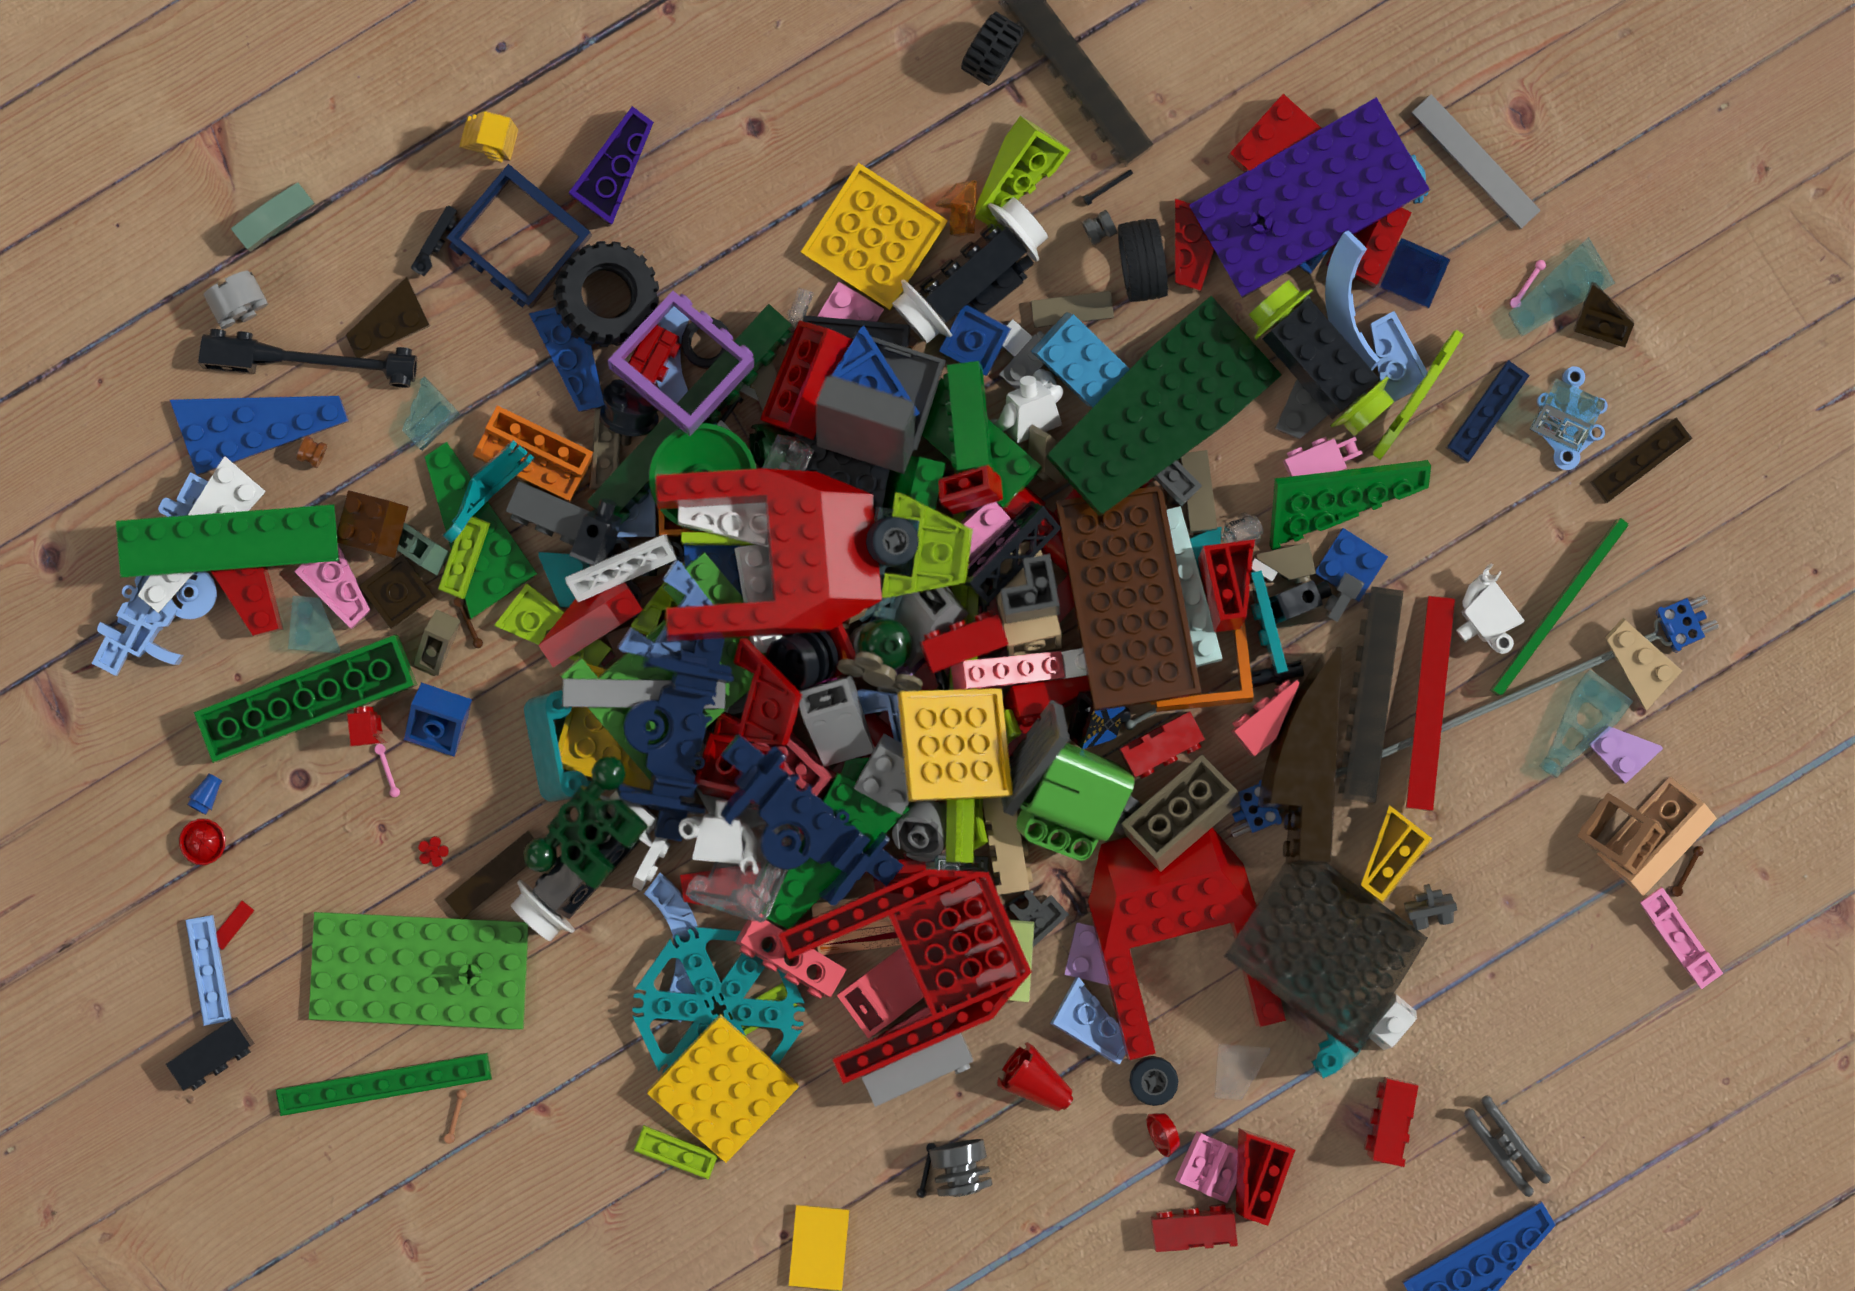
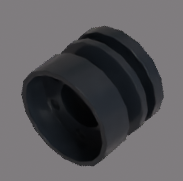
(804, 658)

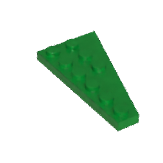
(1335, 497)
(501, 562)
(803, 884)

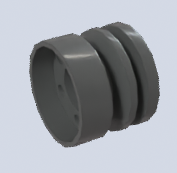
(960, 1167)

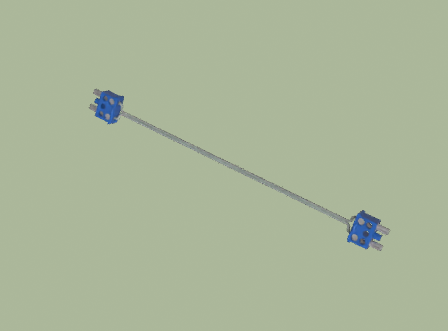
(1677, 638)

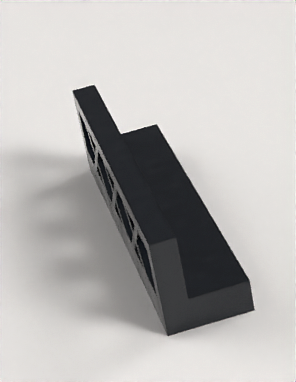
(1006, 543)

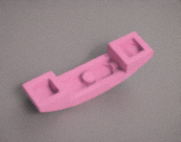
(1680, 938)

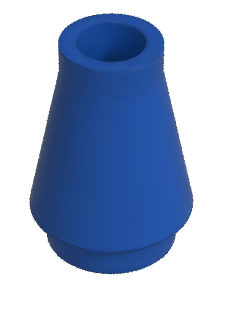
(204, 795)

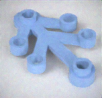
(1560, 449)

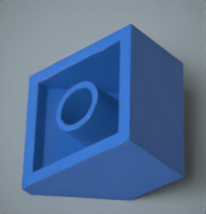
(437, 719)

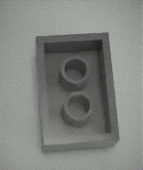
(546, 512)

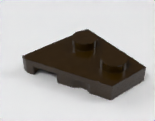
(1603, 318)

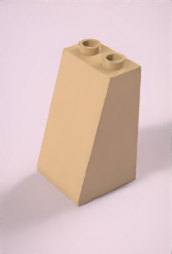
(1030, 635)

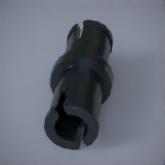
(1269, 675)

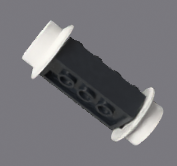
(971, 271)
(562, 891)

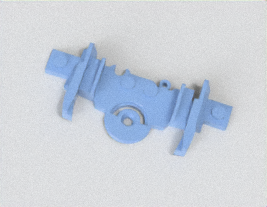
(141, 619)

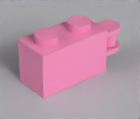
(1321, 458)

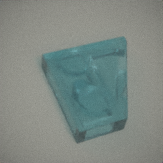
(429, 415)
(310, 627)

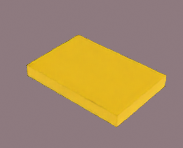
(819, 1247)

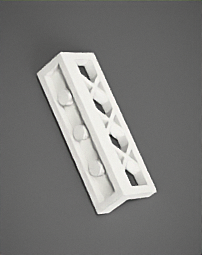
(621, 568)

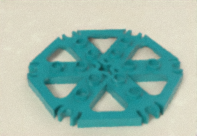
(706, 985)

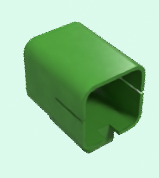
(1079, 799)

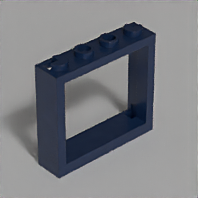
(480, 264)

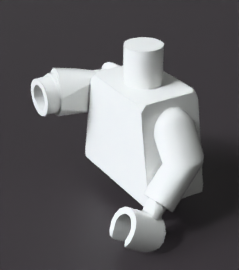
(1031, 405)
(1488, 613)
(720, 841)

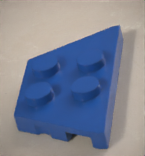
(868, 367)

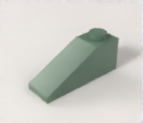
(422, 549)

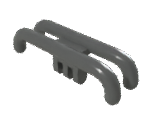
(1507, 1146)

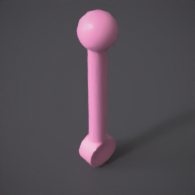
(1540, 265)
(380, 749)

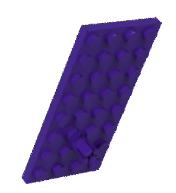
(1309, 197)

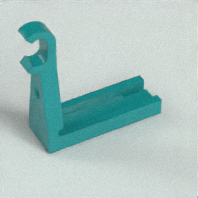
(486, 483)

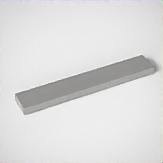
(1475, 161)
(620, 692)

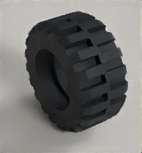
(616, 260)

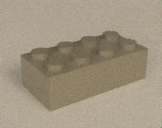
(1181, 812)

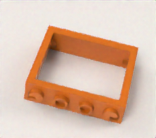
(1245, 694)

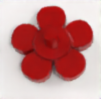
(432, 851)

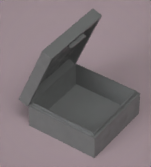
(875, 423)

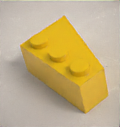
(490, 135)
(1394, 854)

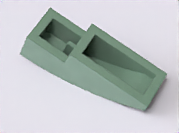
(272, 216)

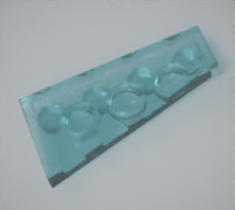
(1562, 288)

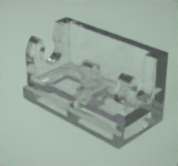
(788, 454)

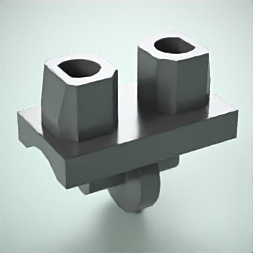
(1430, 904)

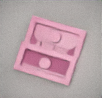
(1209, 1167)

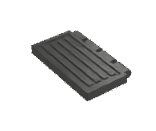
(1035, 754)

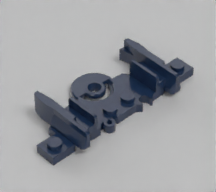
(674, 756)
(824, 833)

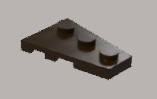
(388, 321)

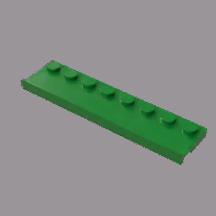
(1008, 458)
(227, 540)

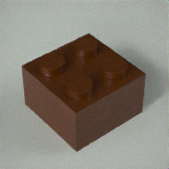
(371, 524)

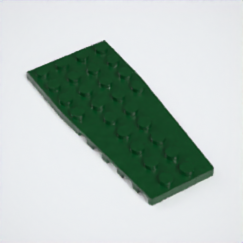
(1163, 407)

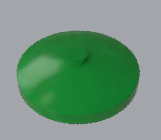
(706, 450)

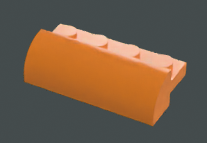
(557, 462)

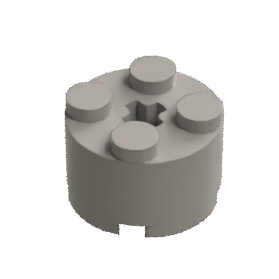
(235, 299)
(922, 830)

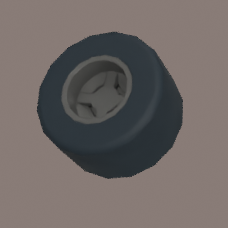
(901, 545)
(1153, 1080)

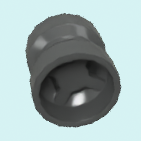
(1094, 230)

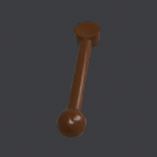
(477, 642)
(1677, 890)

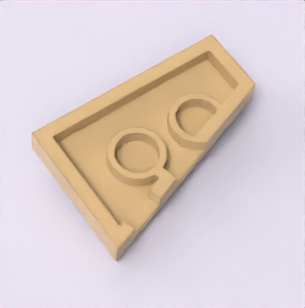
(1642, 662)

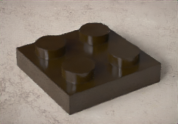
(397, 591)

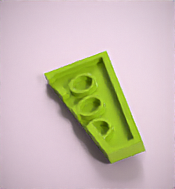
(534, 616)

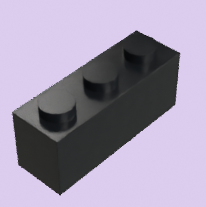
(210, 1055)

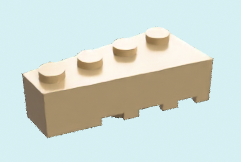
(1006, 849)

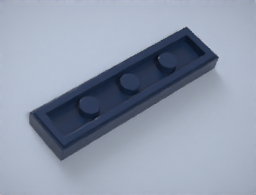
(1487, 411)

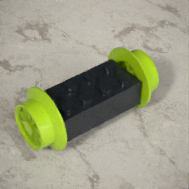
(1320, 358)

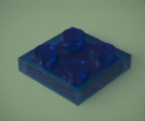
(1414, 273)

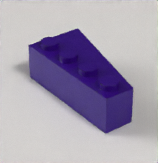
(610, 171)

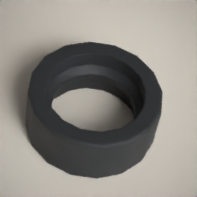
(687, 348)

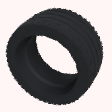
(1143, 260)

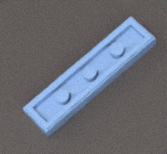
(208, 970)

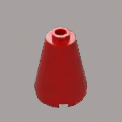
(1035, 1079)

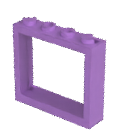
(656, 397)

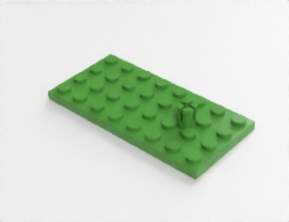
(418, 970)

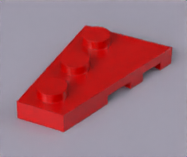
(1192, 248)

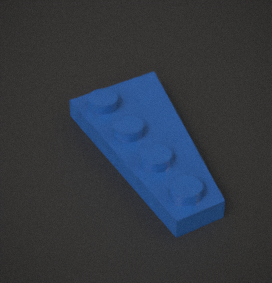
(572, 359)

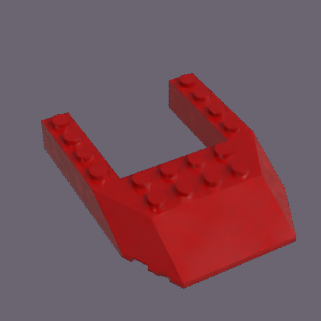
(814, 551)
(1141, 906)
(955, 945)

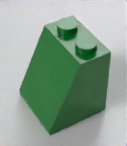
(917, 482)

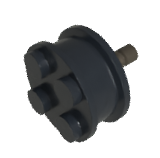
(627, 411)

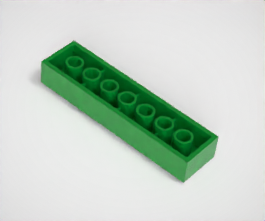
(305, 698)

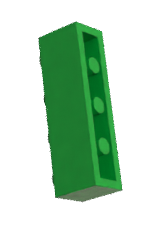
(968, 415)

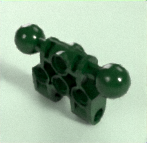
(625, 826)

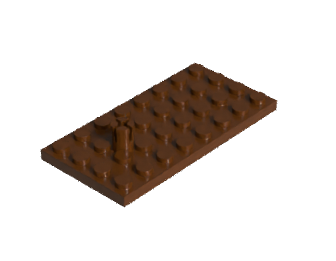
(1128, 600)

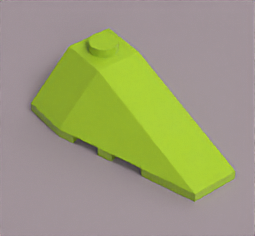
(1021, 163)

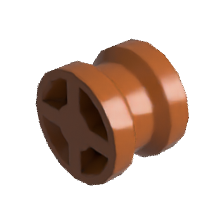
(311, 452)

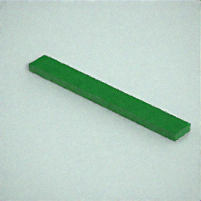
(1559, 607)
(384, 1084)

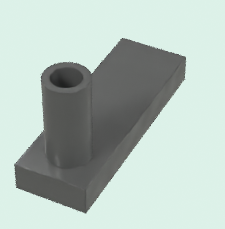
(1178, 483)

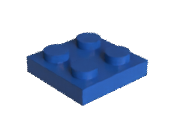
(975, 338)
(1350, 556)

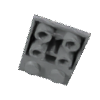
(928, 612)
(836, 720)

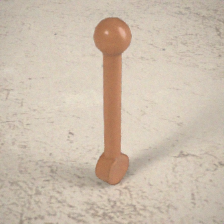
(450, 1137)

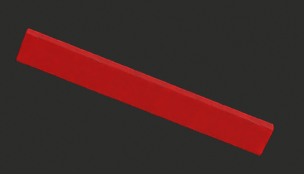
(1430, 703)

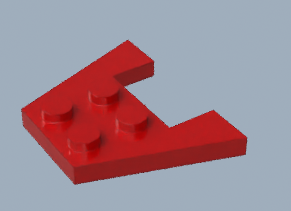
(769, 704)

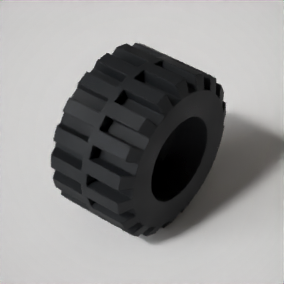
(992, 48)

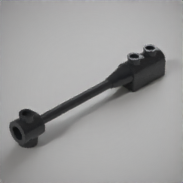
(244, 353)

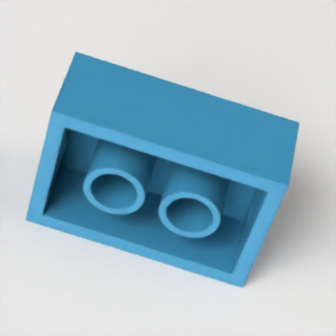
(1080, 359)

